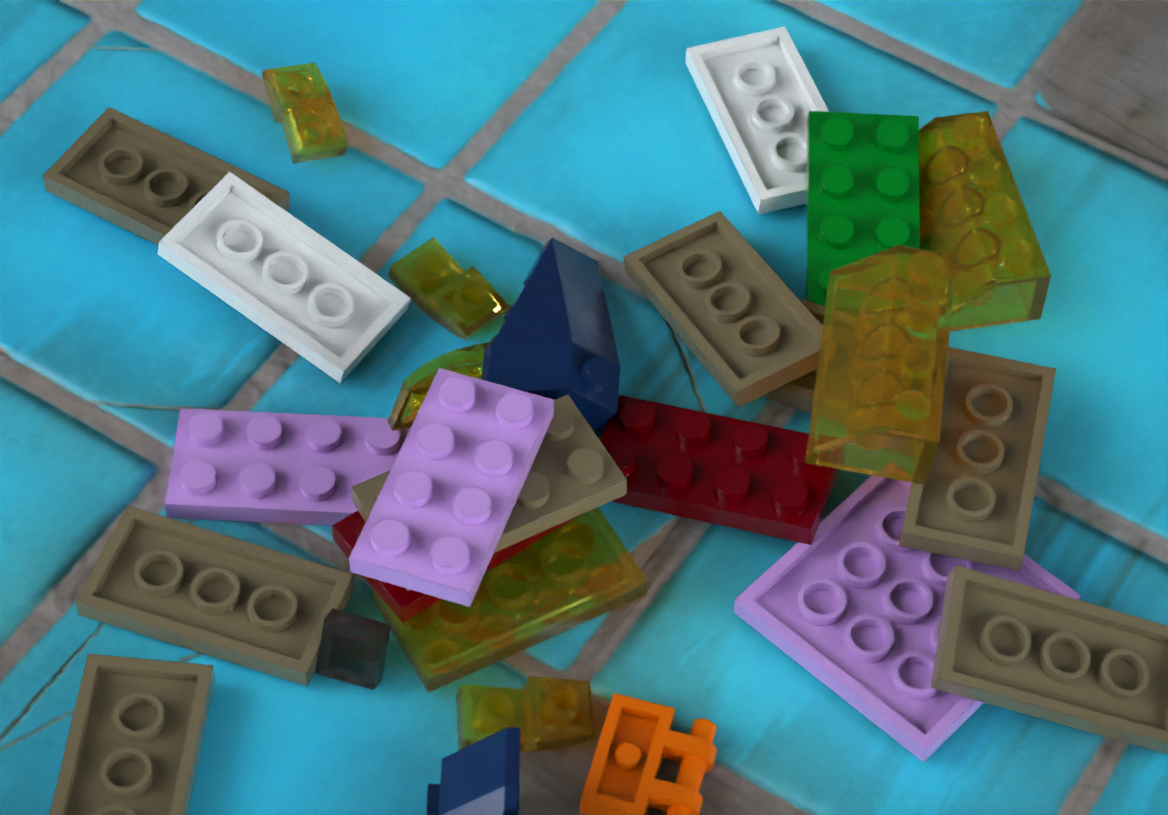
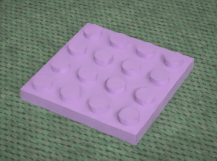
(871, 614)

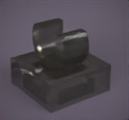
(353, 649)

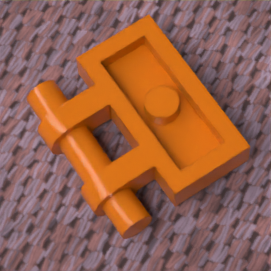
(630, 756)

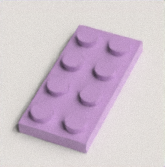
(275, 465)
(452, 487)

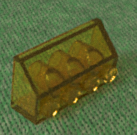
(978, 214)
(883, 364)

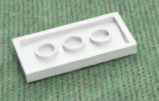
(761, 110)
(284, 276)

